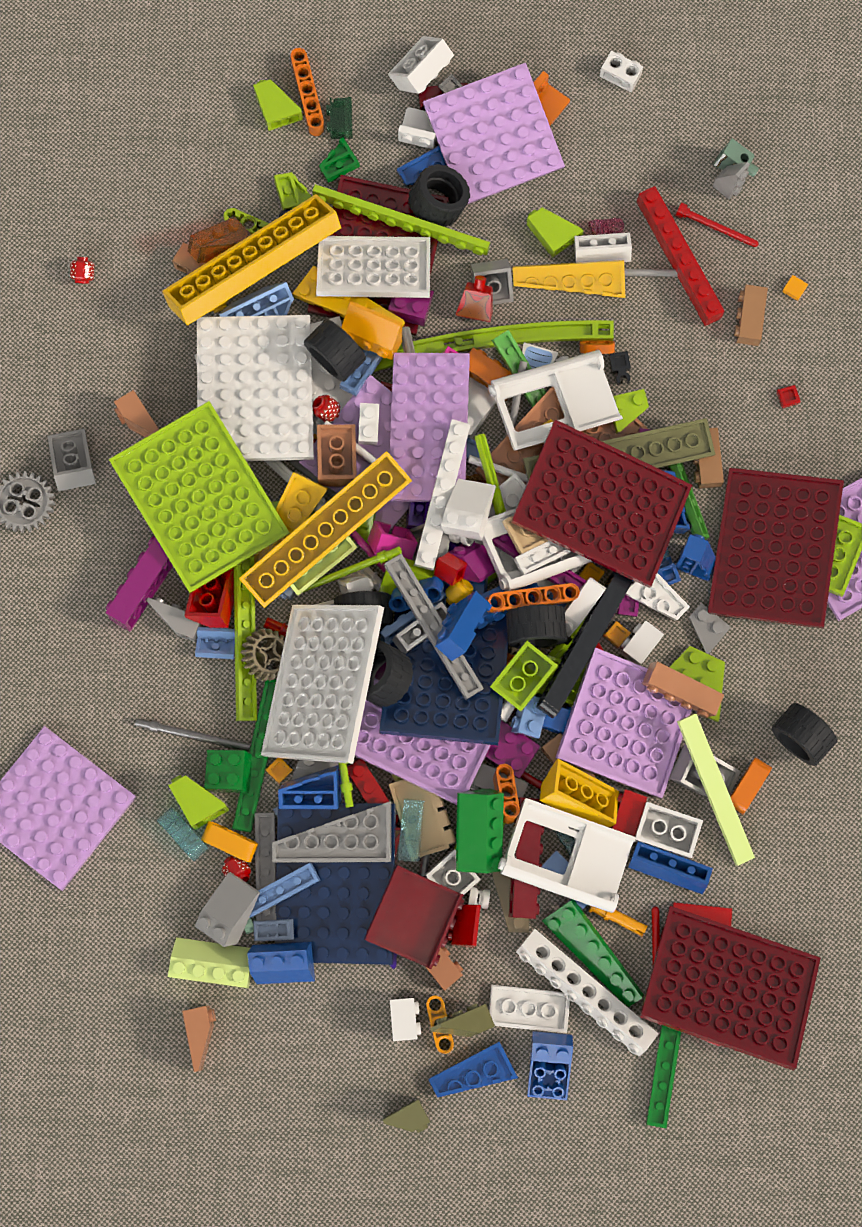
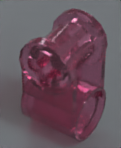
(604, 226)

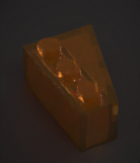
(216, 239)

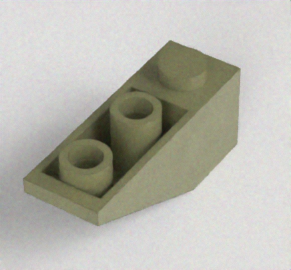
(466, 1024)

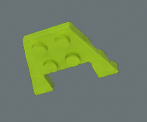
(703, 669)

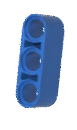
(427, 585)

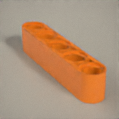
(310, 99)
(539, 593)

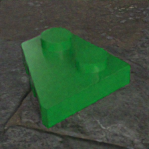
(339, 162)

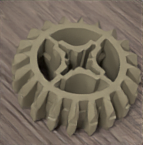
(252, 651)

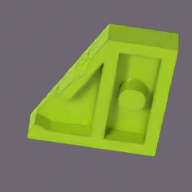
(630, 407)

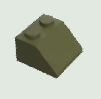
(409, 1117)

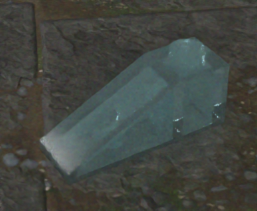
(411, 830)

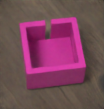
(381, 540)

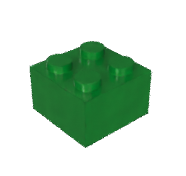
(228, 771)

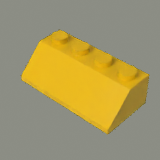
(579, 794)

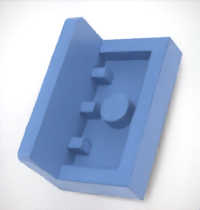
(215, 643)
(529, 720)

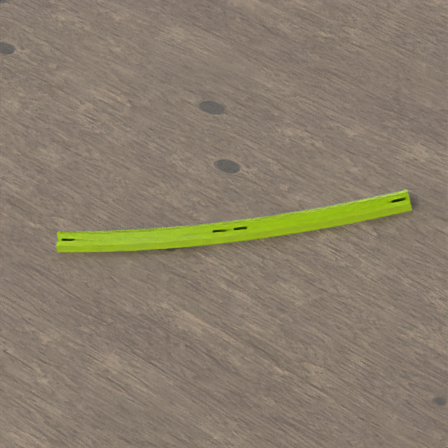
(521, 333)

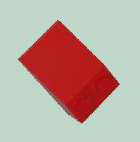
(466, 927)

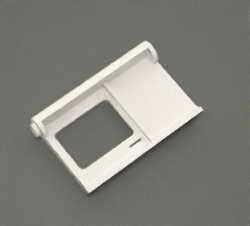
(578, 386)

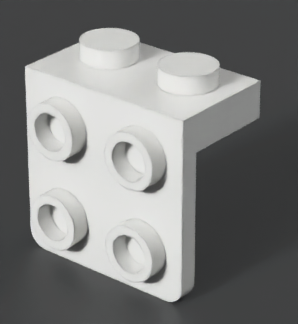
(417, 129)

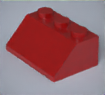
(213, 602)

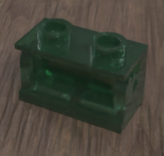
(340, 118)

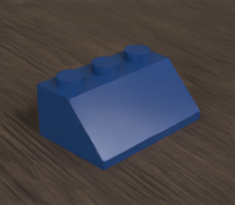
(281, 963)

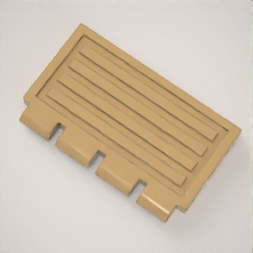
(434, 836)

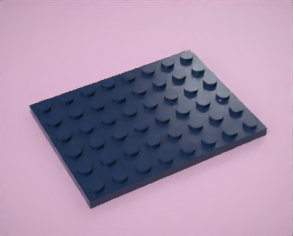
(434, 702)
(343, 903)

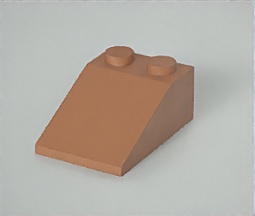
(133, 413)
(336, 455)
(199, 1030)

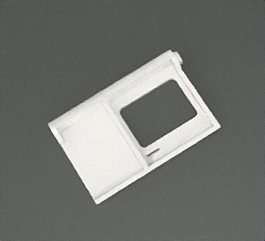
(514, 579)
(594, 863)

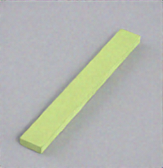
(715, 789)

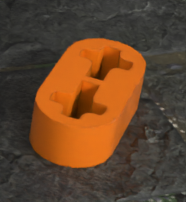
(604, 346)

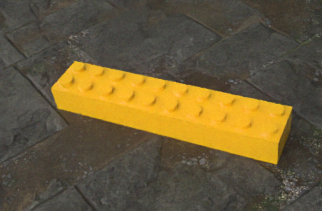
(251, 259)
(325, 529)

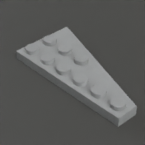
(348, 839)

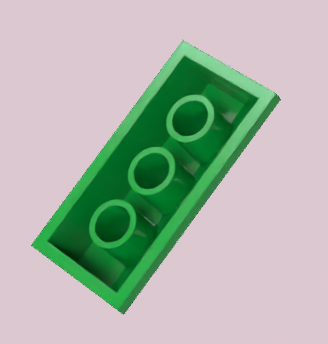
(479, 831)

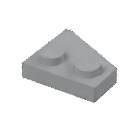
(708, 627)

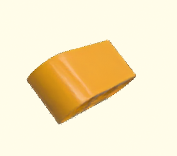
(229, 841)
(433, 1015)

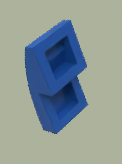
(669, 571)

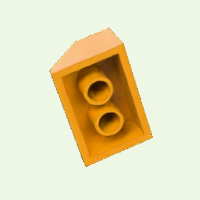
(373, 330)

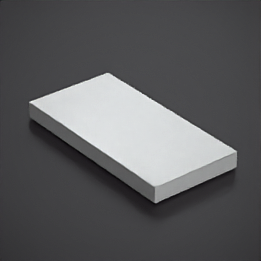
(529, 1008)

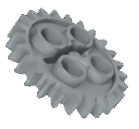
(29, 486)

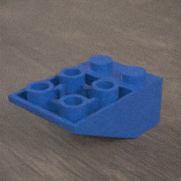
(550, 1065)

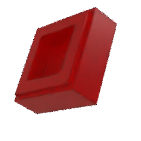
(788, 396)

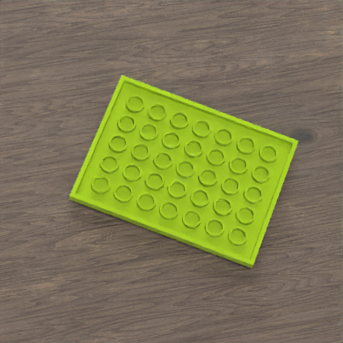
(199, 496)

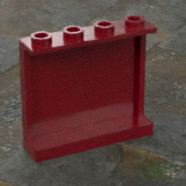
(414, 917)

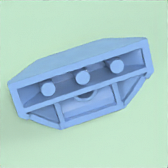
(267, 301)

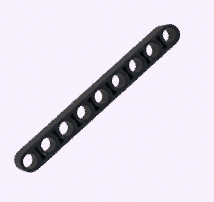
(583, 645)

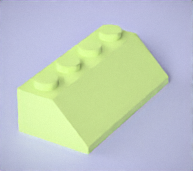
(324, 565)
(210, 963)

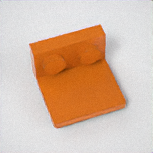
(550, 98)

